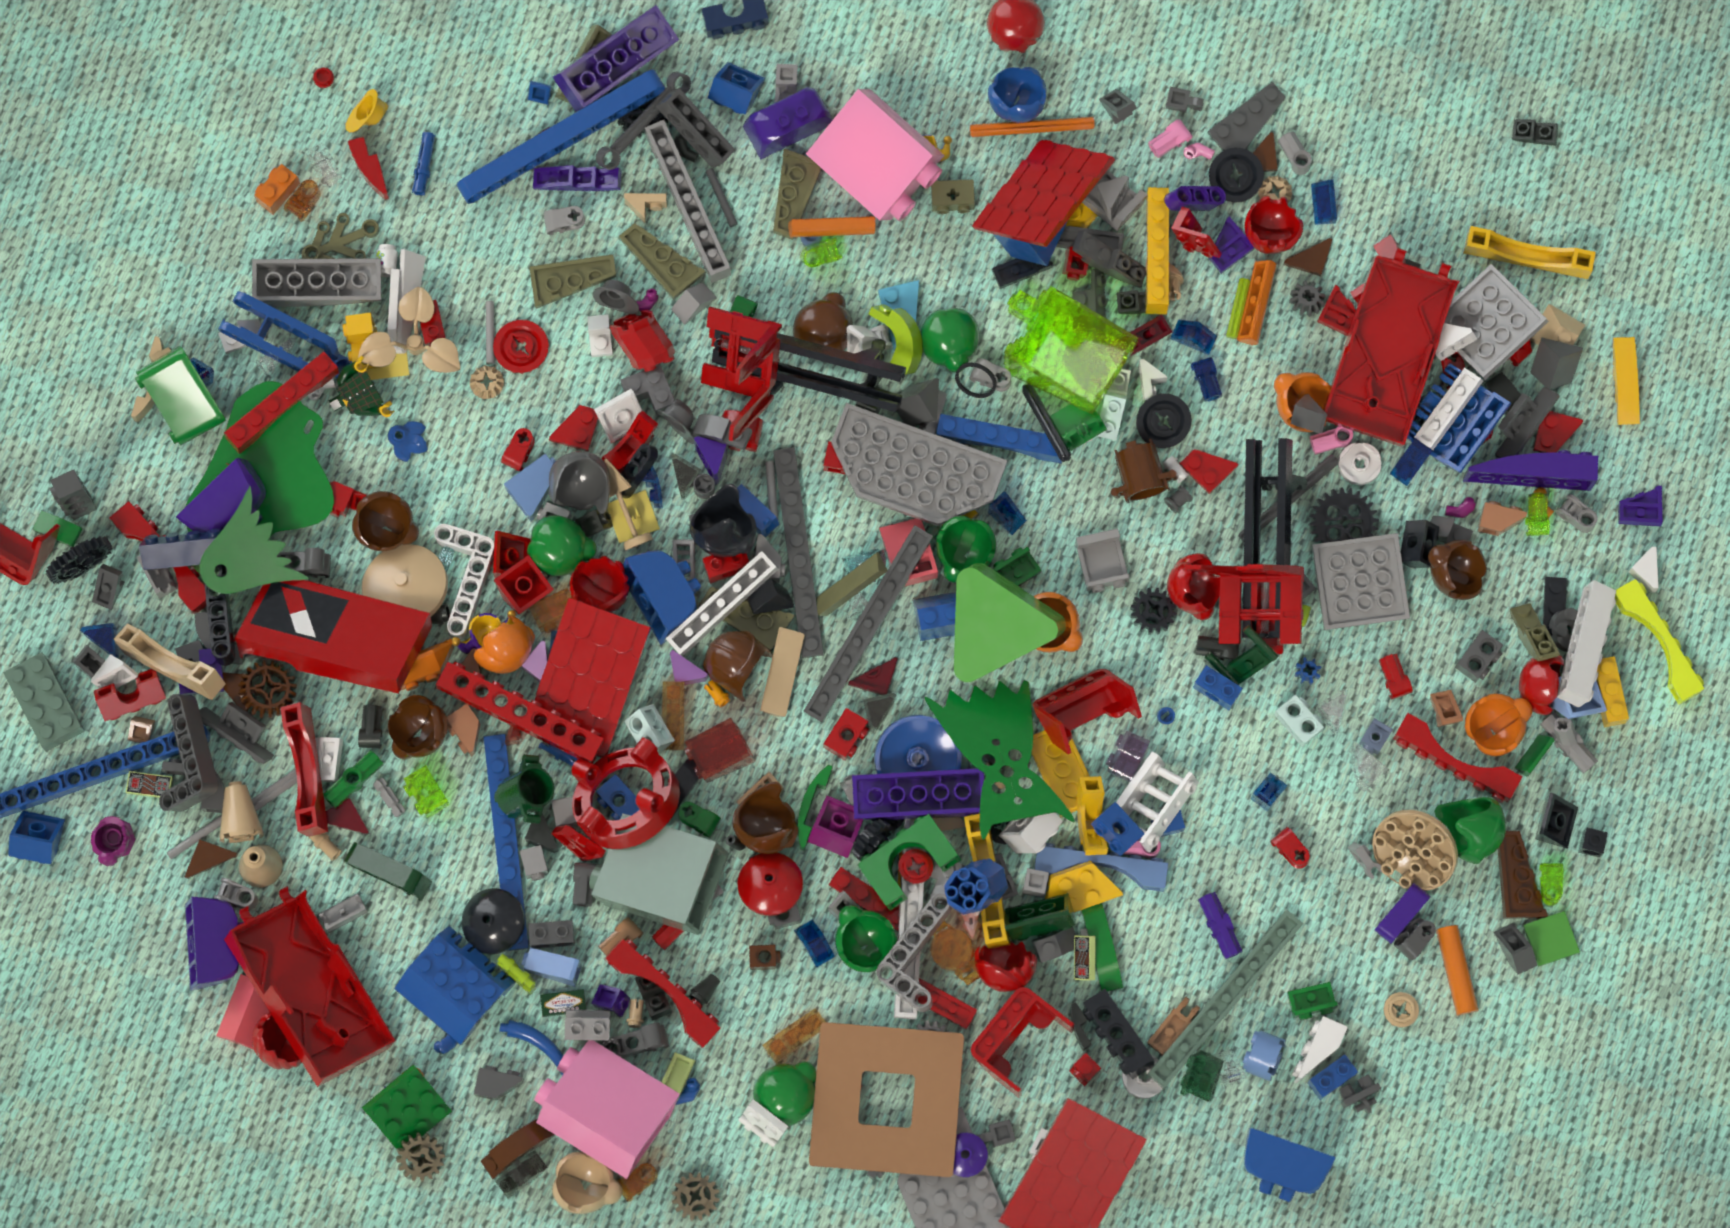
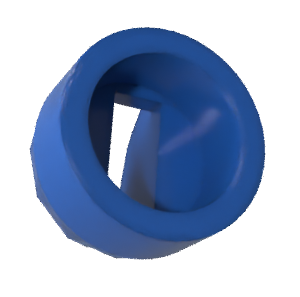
(1168, 719)

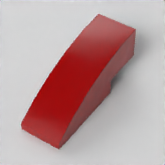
(368, 166)

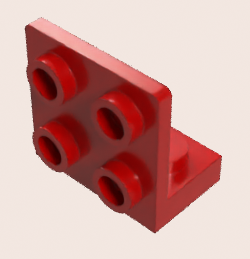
(1190, 234)

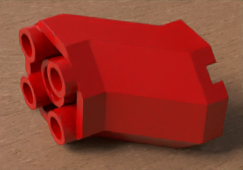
(643, 340)

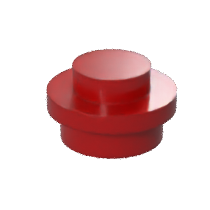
(323, 77)

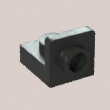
(594, 522)

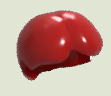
(1193, 590)
(1540, 683)

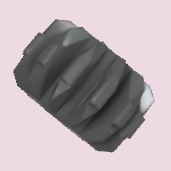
(1302, 303)

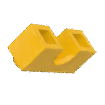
(1612, 693)

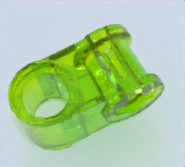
(822, 253)
(1551, 879)

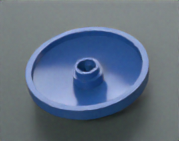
(916, 745)

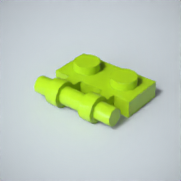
(521, 977)

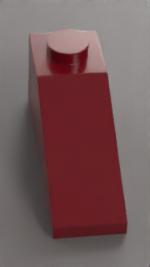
(1150, 333)

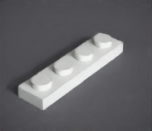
(1448, 408)

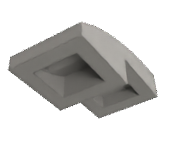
(785, 80)

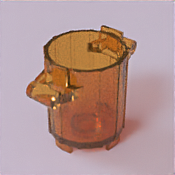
(954, 952)

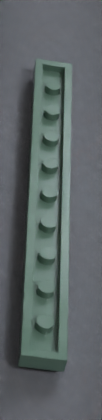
(1225, 999)

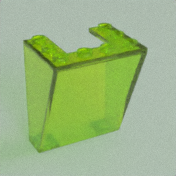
(1069, 351)

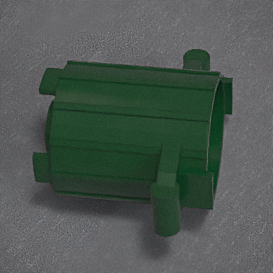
(526, 791)

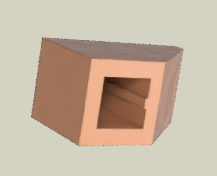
(1499, 519)
(466, 727)

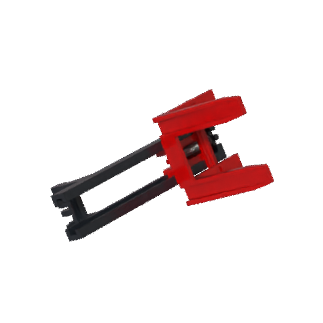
(754, 346)
(1276, 609)

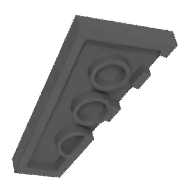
(1248, 120)

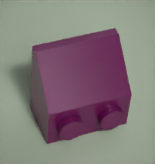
(835, 827)

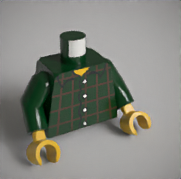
(358, 392)

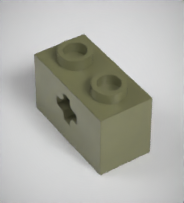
(961, 189)

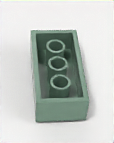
(43, 701)

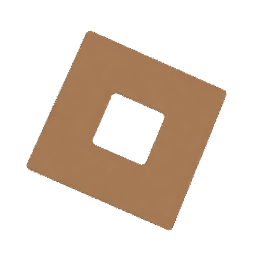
(930, 1140)

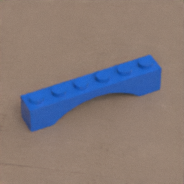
(993, 435)

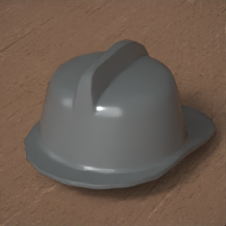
(616, 296)
(680, 419)

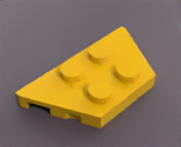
(1085, 886)

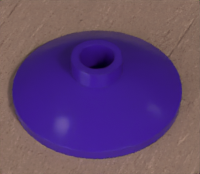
(976, 1159)

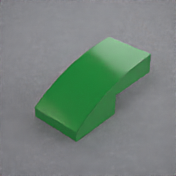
(67, 533)

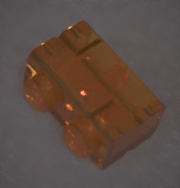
(550, 610)

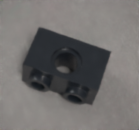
(1417, 542)

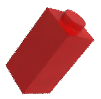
(434, 328)

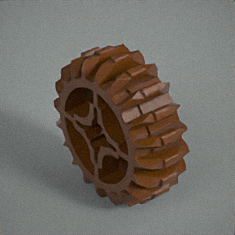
(276, 687)

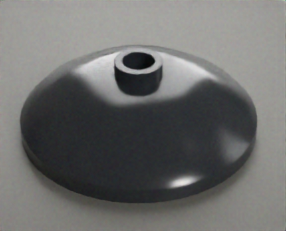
(505, 921)

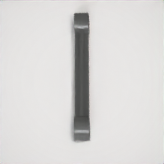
(640, 123)

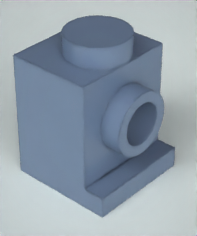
(1379, 729)

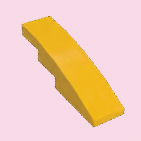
(1626, 380)

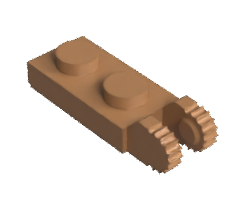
(1172, 1028)

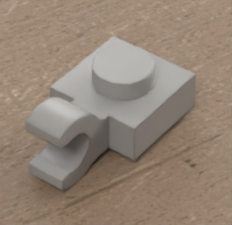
(1361, 854)

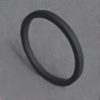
(976, 395)

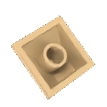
(1559, 328)

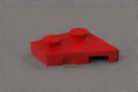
(577, 429)
(1555, 431)
(577, 843)

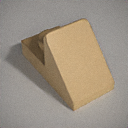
(640, 201)

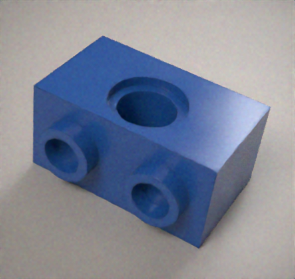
(1217, 687)
(611, 790)
(1128, 830)
(1332, 1077)

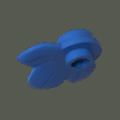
(410, 442)

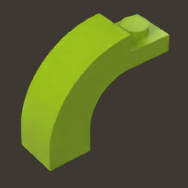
(906, 333)

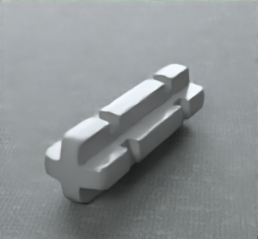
(389, 797)

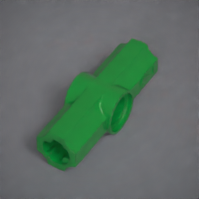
(363, 769)

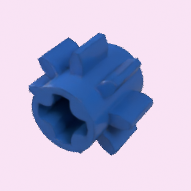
(1304, 675)

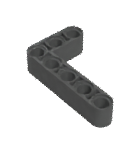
(195, 756)

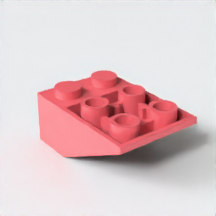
(893, 539)

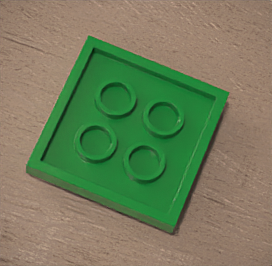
(406, 1107)

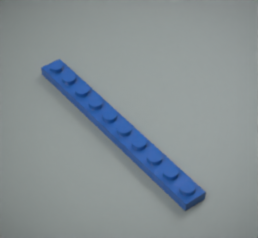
(504, 827)

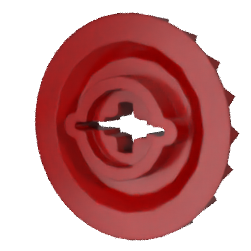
(524, 332)

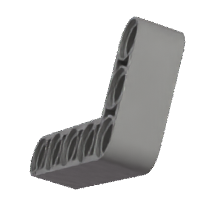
(912, 950)

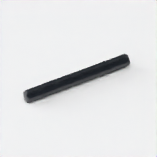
(1046, 422)

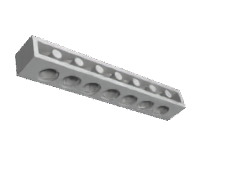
(687, 201)

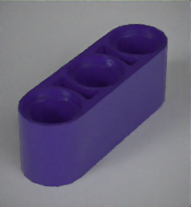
(1195, 198)
(1402, 913)

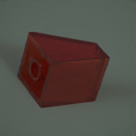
(719, 751)

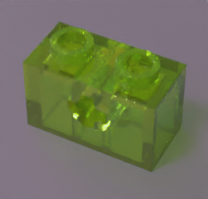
(421, 780)

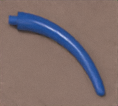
(533, 1036)

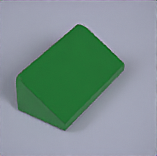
(1534, 754)

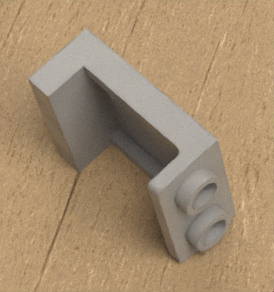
(1126, 210)
(1102, 560)
(587, 1025)

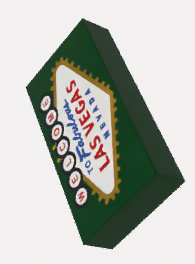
(557, 1003)

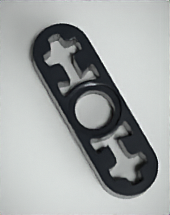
(644, 459)

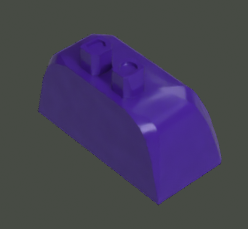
(787, 122)
(222, 498)
(208, 954)

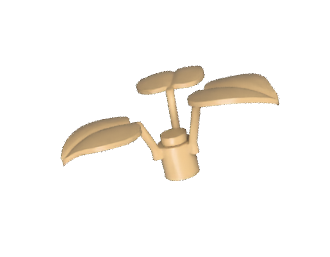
(415, 306)

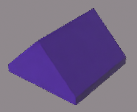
(713, 456)

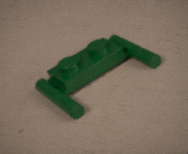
(1247, 663)

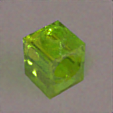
(1023, 315)

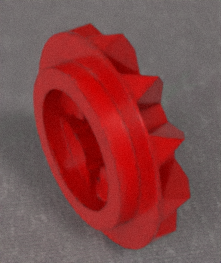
(919, 857)

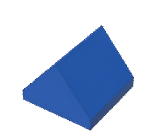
(539, 92)

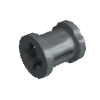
(1178, 499)

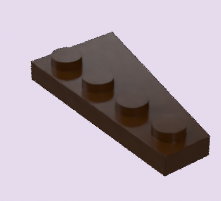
(1517, 882)

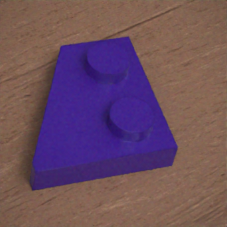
(1232, 245)
(1642, 509)

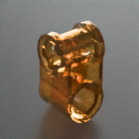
(300, 203)
(635, 1183)

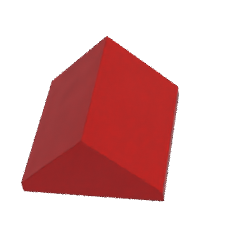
(508, 551)
(523, 585)

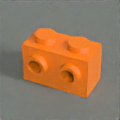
(276, 189)

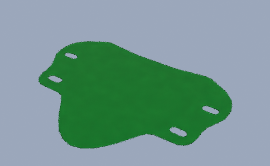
(285, 462)

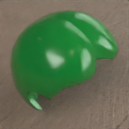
(950, 337)
(957, 538)
(559, 545)
(861, 929)
(787, 1091)

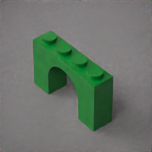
(922, 834)

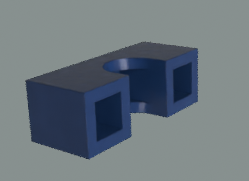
(718, 23)

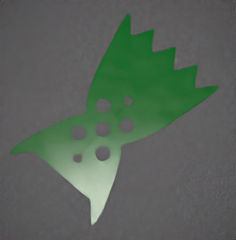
(1009, 720)

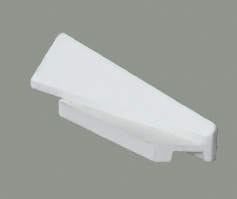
(402, 282)

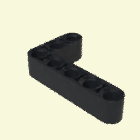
(220, 622)

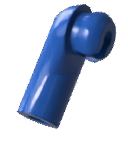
(445, 1045)
(690, 1091)

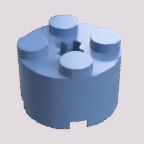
(1264, 1056)

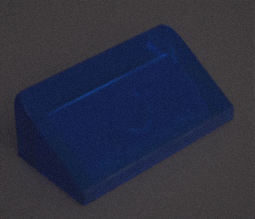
(1324, 202)

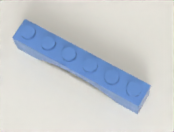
(1146, 873)

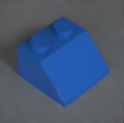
(735, 88)
(35, 837)

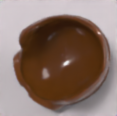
(733, 659)
(765, 821)

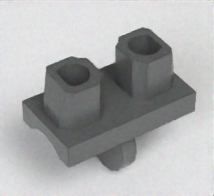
(1368, 1088)

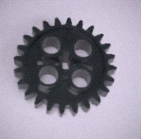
(1342, 502)
(79, 560)

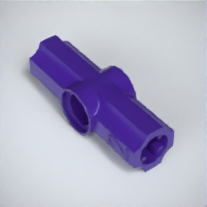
(1220, 925)

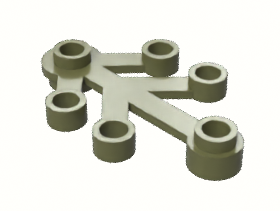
(337, 242)

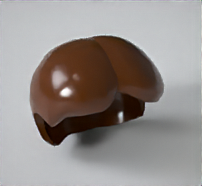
(824, 321)
(383, 510)
(1457, 569)
(410, 717)

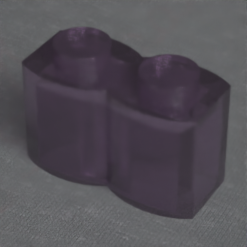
(1128, 755)

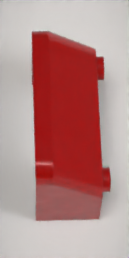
(22, 558)
(1083, 701)
(1006, 1026)

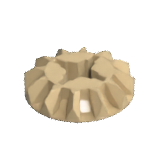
(1278, 183)
(494, 387)
(1411, 1008)

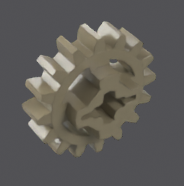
(428, 1159)
(685, 1190)

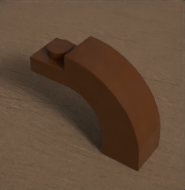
(514, 1147)

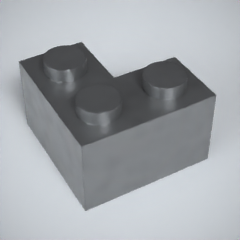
(651, 386)

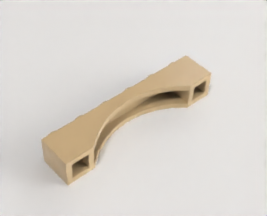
(191, 674)

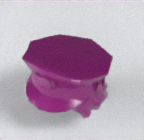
(112, 840)

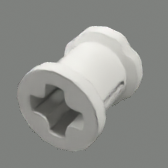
(881, 331)

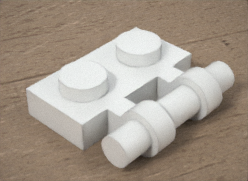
(763, 1123)

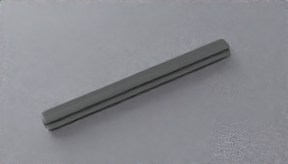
(1312, 478)

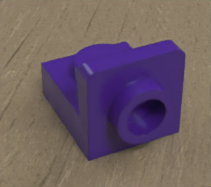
(611, 999)

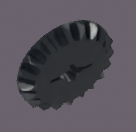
(1244, 162)
(1178, 418)

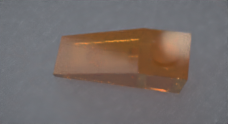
(674, 712)
(793, 1036)

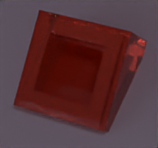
(513, 736)

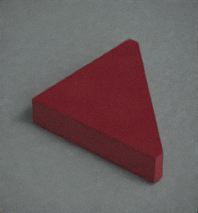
(877, 679)
(346, 817)

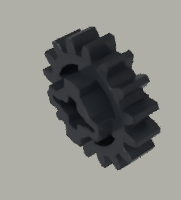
(1161, 605)
(871, 838)

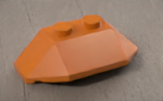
(429, 665)

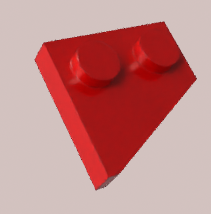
(1337, 312)
(1207, 469)

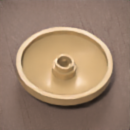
(408, 578)

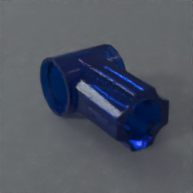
(1206, 376)

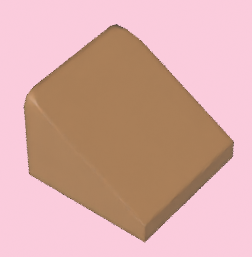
(140, 729)

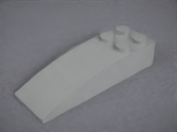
(316, 281)

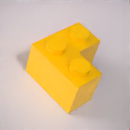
(356, 330)

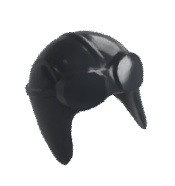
(723, 525)

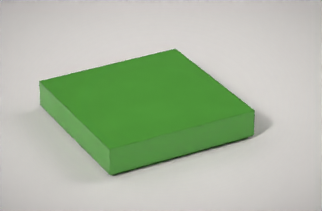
(1551, 938)

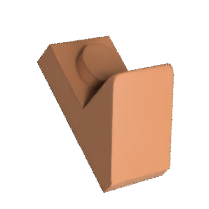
(1445, 708)

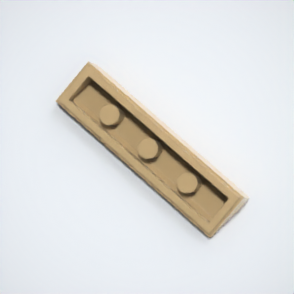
(782, 672)

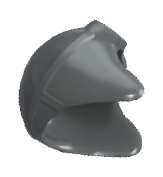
(580, 481)

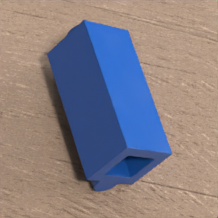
(764, 518)

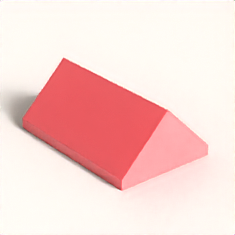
(242, 1014)

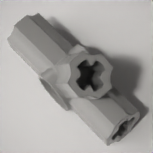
(1569, 741)

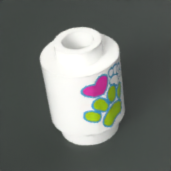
(388, 257)

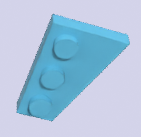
(900, 296)

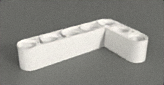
(470, 576)

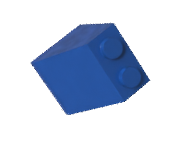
(935, 616)

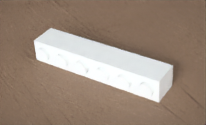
(722, 603)
(1586, 644)

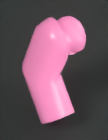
(1198, 149)

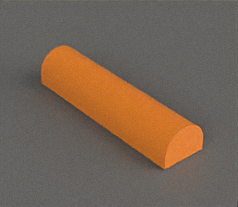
(831, 226)
(1256, 302)
(1457, 970)

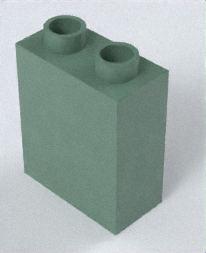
(662, 878)

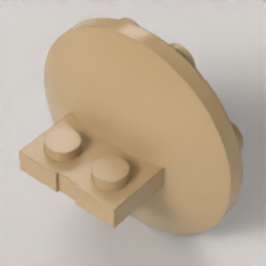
(1416, 848)

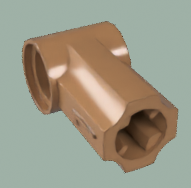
(625, 930)

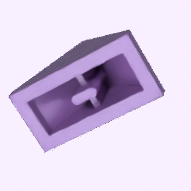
(685, 670)

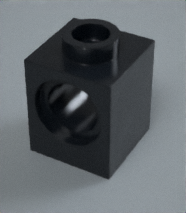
(1593, 842)

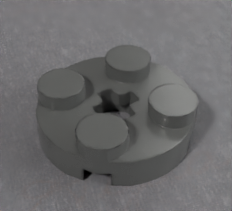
(1559, 624)

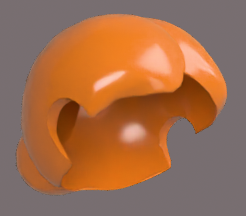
(1292, 388)
(1072, 638)
(506, 647)
(1504, 716)

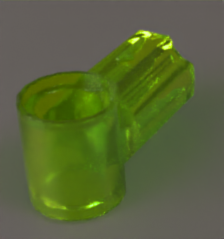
(1537, 518)

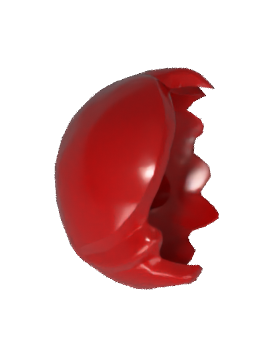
(1015, 24)
(1273, 226)
(600, 583)
(1005, 966)
(272, 1045)

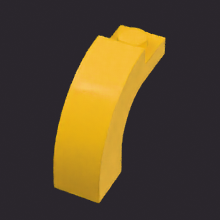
(1089, 807)

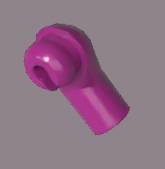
(1462, 510)

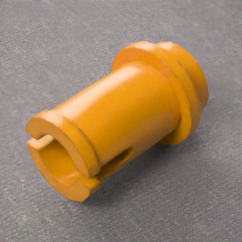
(720, 697)

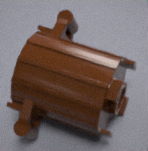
(1141, 472)

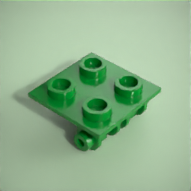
(1077, 425)

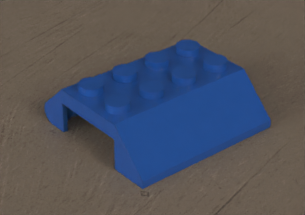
(1470, 426)
(453, 985)

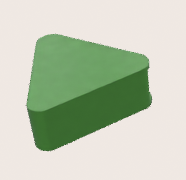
(997, 622)

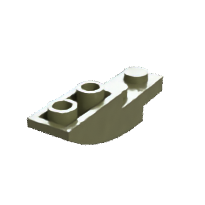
(1533, 634)

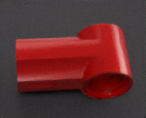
(1395, 678)
(666, 936)

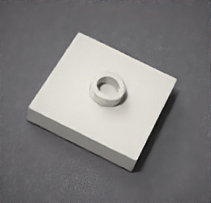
(618, 415)

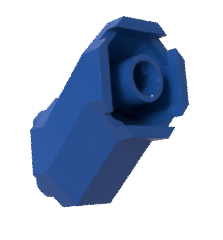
(976, 886)

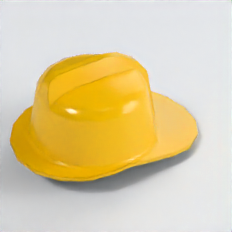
(366, 112)

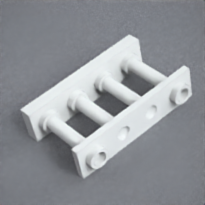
(1142, 783)

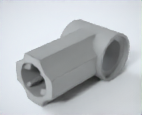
(1295, 151)

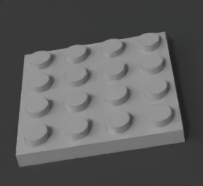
(1498, 318)
(1360, 581)

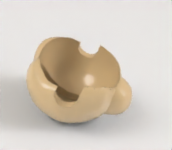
(570, 1192)

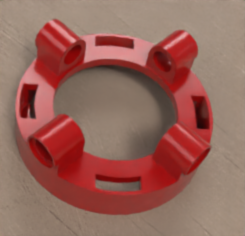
(655, 805)

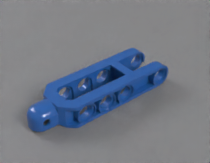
(286, 322)

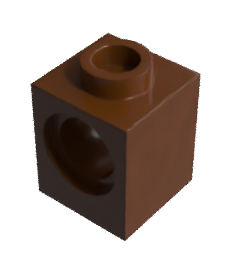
(756, 950)

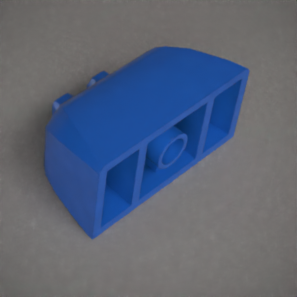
(661, 590)
(1284, 1164)

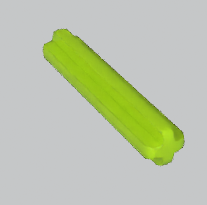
(1238, 308)

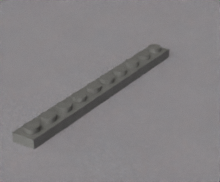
(798, 552)
(868, 623)

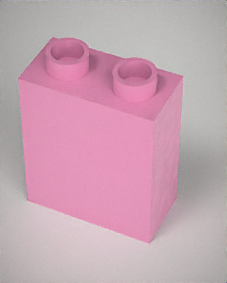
(876, 156)
(605, 1106)

